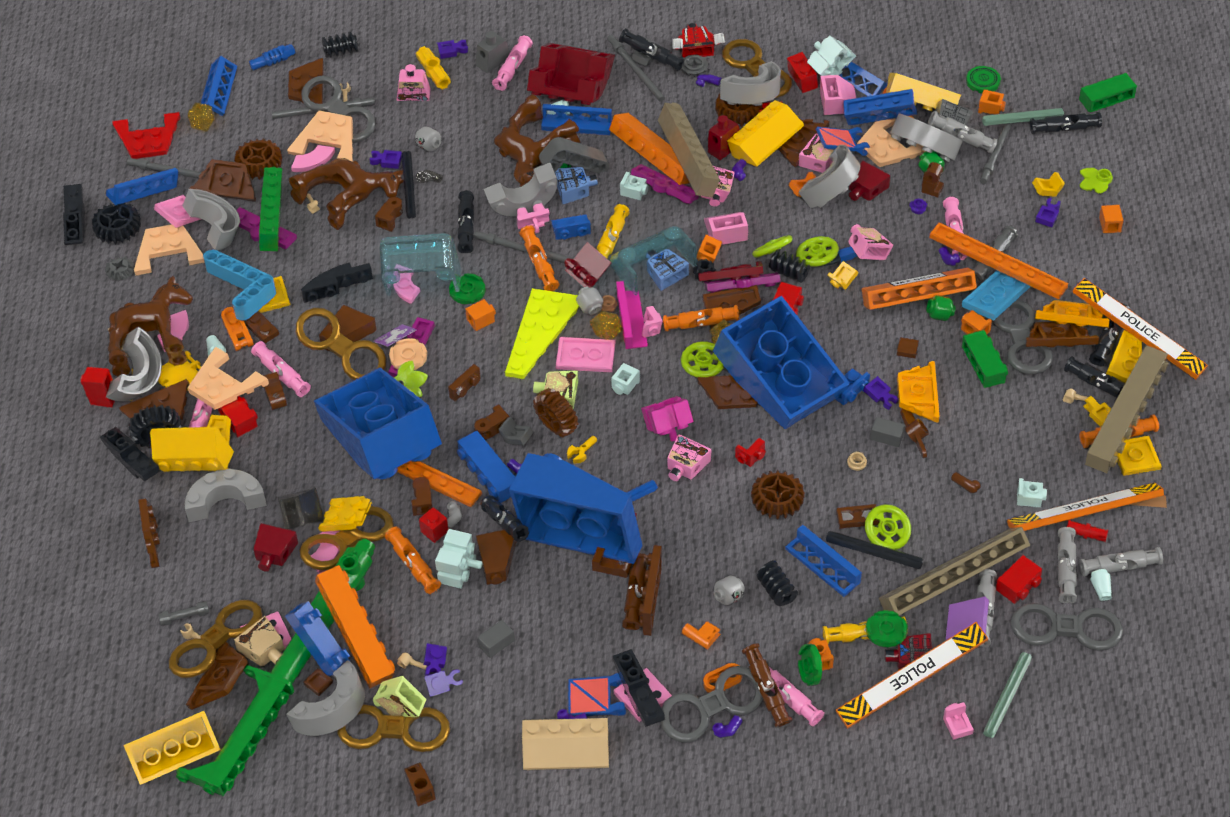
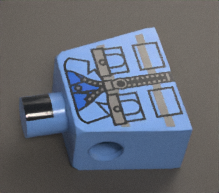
(573, 183)
(666, 268)

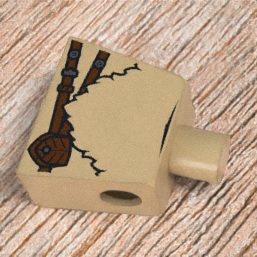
(260, 643)

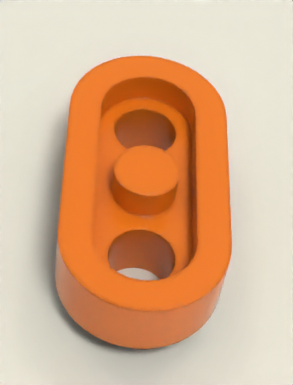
(712, 677)

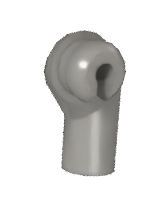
(454, 514)

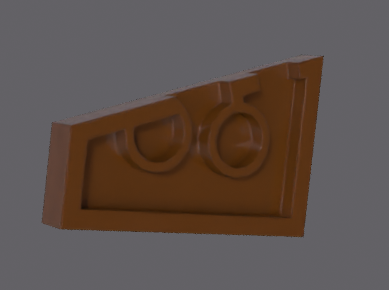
(744, 298)

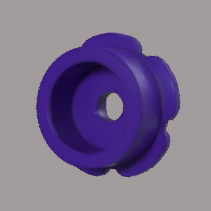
(918, 206)

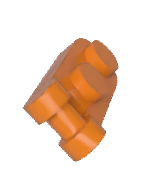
(236, 329)

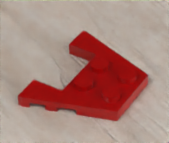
(147, 141)

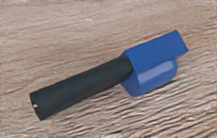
(843, 255)

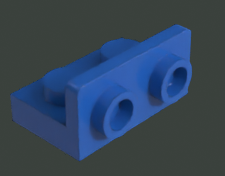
(571, 227)
(857, 384)

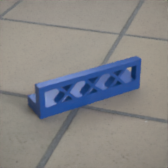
(866, 75)
(215, 82)
(879, 105)
(588, 125)
(143, 186)
(829, 557)

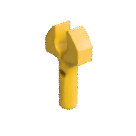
(581, 450)

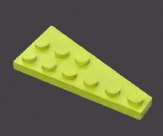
(541, 324)

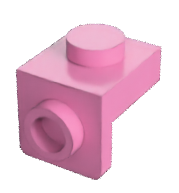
(652, 322)
(957, 720)

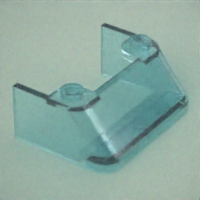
(637, 252)
(419, 254)

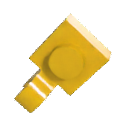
(1097, 412)

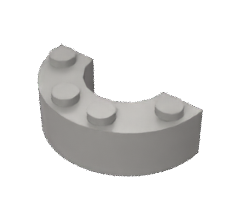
(752, 89)
(927, 136)
(832, 181)
(537, 190)
(216, 212)
(146, 367)
(220, 486)
(333, 711)

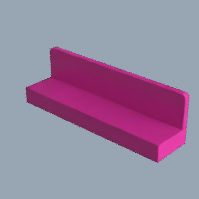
(631, 317)

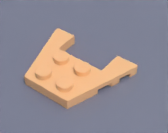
(327, 130)
(885, 149)
(163, 242)
(219, 388)

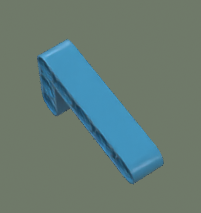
(257, 285)

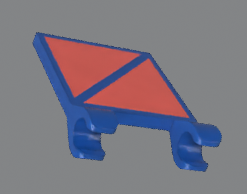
(833, 137)
(594, 696)

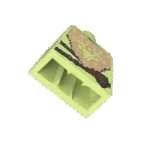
(562, 381)
(399, 698)

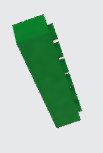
(270, 209)

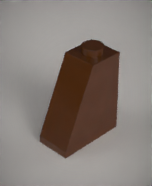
(352, 323)
(496, 553)

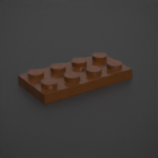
(650, 590)

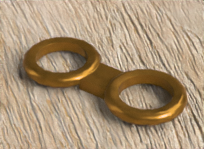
(752, 65)
(337, 342)
(343, 540)
(213, 639)
(397, 728)

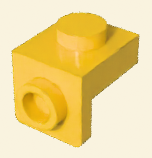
(1050, 186)
(842, 276)

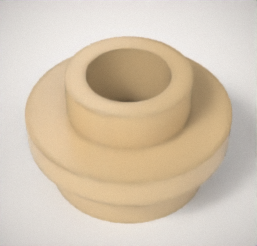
(857, 456)

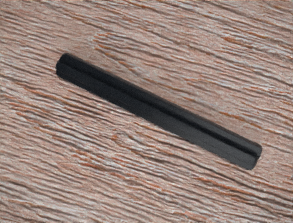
(408, 184)
(875, 550)

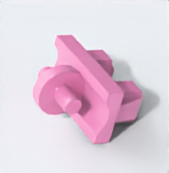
(534, 218)

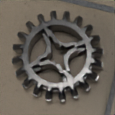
(120, 223)
(149, 419)

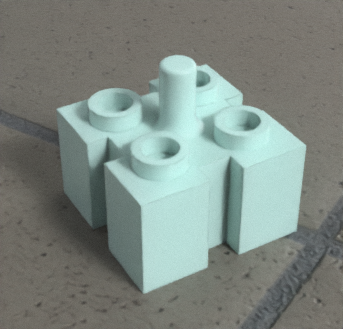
(830, 57)
(456, 558)

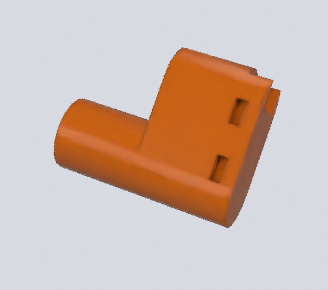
(704, 636)

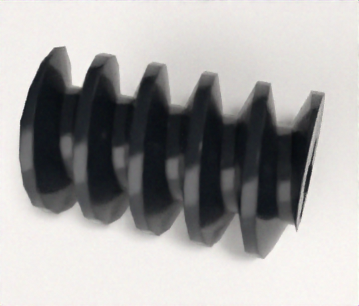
(339, 44)
(788, 266)
(776, 583)

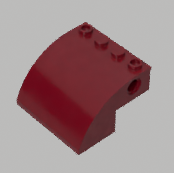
(570, 73)

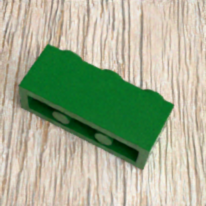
(1107, 92)
(984, 359)

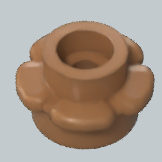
(608, 299)

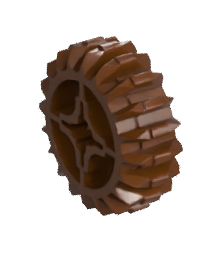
(738, 112)
(259, 155)
(555, 412)
(789, 491)

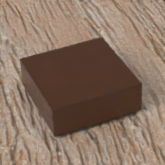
(907, 347)
(318, 682)

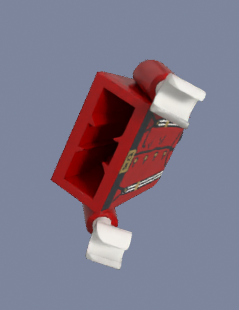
(697, 41)

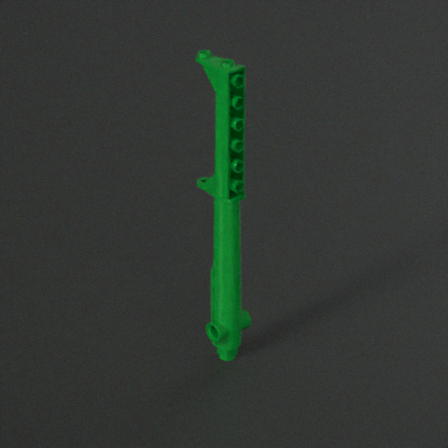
(273, 690)

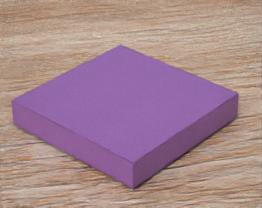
(965, 614)

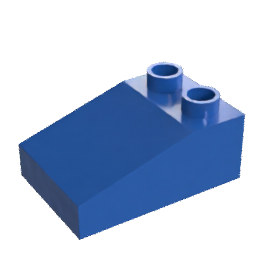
(779, 363)
(379, 423)
(554, 492)

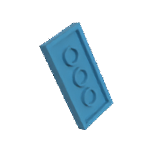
(994, 295)

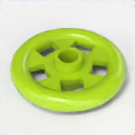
(772, 246)
(817, 251)
(703, 354)
(896, 515)

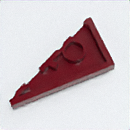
(734, 272)

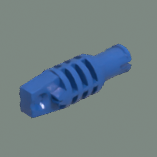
(272, 56)

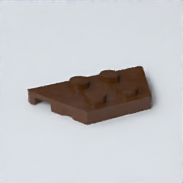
(300, 76)
(794, 145)
(226, 180)
(1055, 334)
(726, 392)
(170, 396)
(149, 527)
(219, 678)

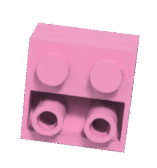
(833, 92)
(728, 227)

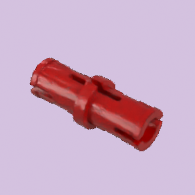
(1088, 531)

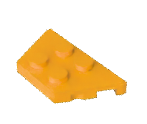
(1072, 312)
(919, 391)

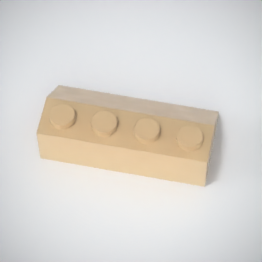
(565, 743)

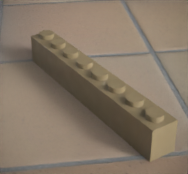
(688, 150)
(1126, 409)
(955, 571)

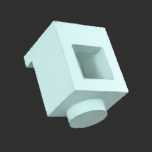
(633, 186)
(622, 381)
(1030, 493)

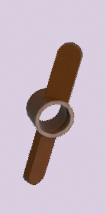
(915, 430)

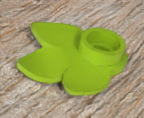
(1095, 179)
(411, 379)

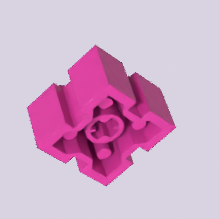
(667, 415)

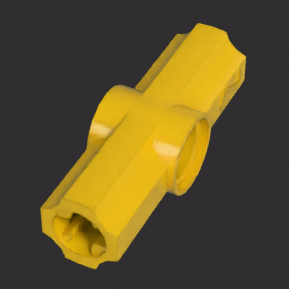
(433, 67)

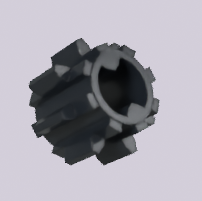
(703, 266)

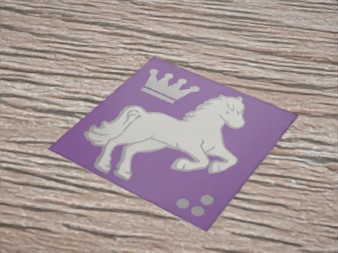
(395, 335)

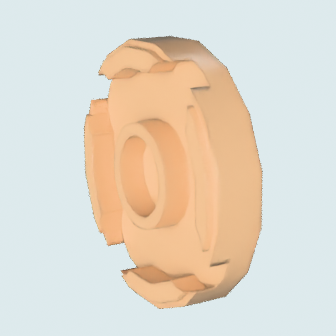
(408, 350)

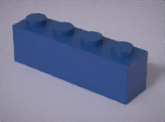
(486, 465)

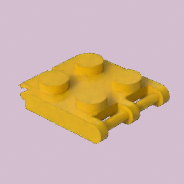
(173, 374)
(345, 513)

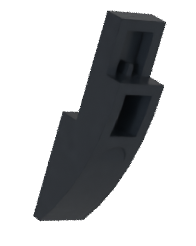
(73, 214)
(330, 281)
(129, 455)
(637, 688)

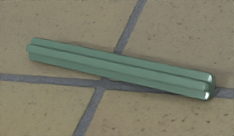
(1018, 117)
(1007, 695)

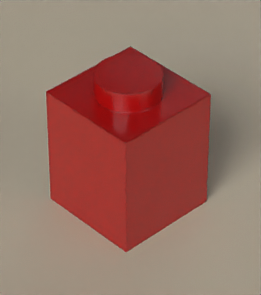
(433, 525)

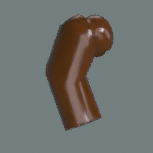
(970, 486)

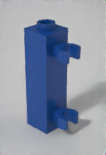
(317, 638)

